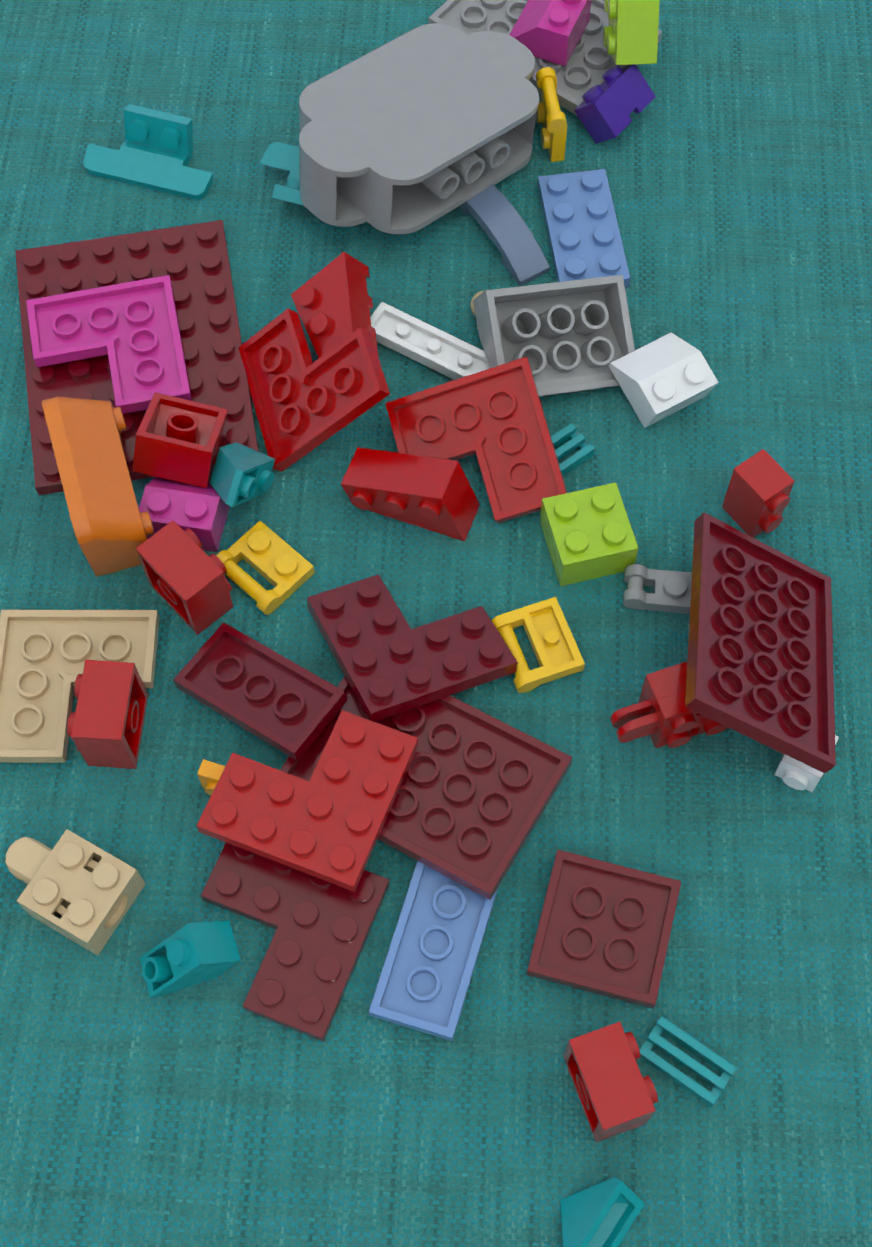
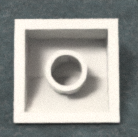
(663, 377)

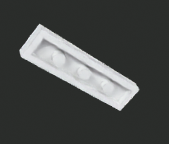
(426, 343)

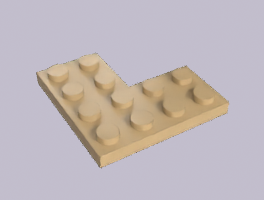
(40, 665)

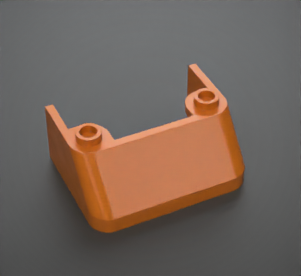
(97, 481)

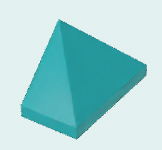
(599, 1215)

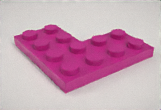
(128, 323)

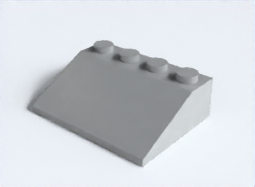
(562, 328)

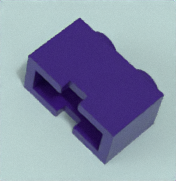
(609, 104)

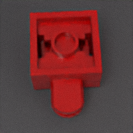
(663, 712)

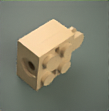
(77, 883)

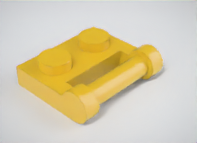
(549, 114)
(272, 560)
(550, 641)

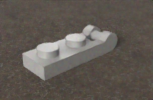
(670, 593)

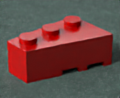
(335, 303)
(412, 490)

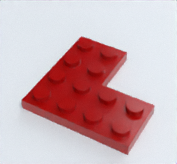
(307, 400)
(489, 416)
(319, 823)

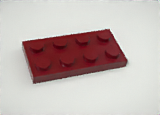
(261, 691)

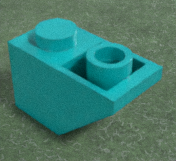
(241, 473)
(189, 957)

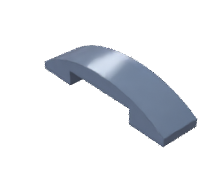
(509, 234)

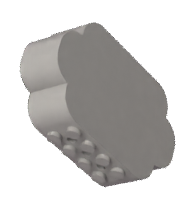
(416, 128)

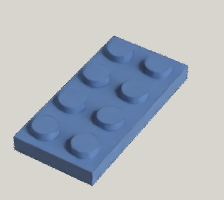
(582, 226)
(432, 954)

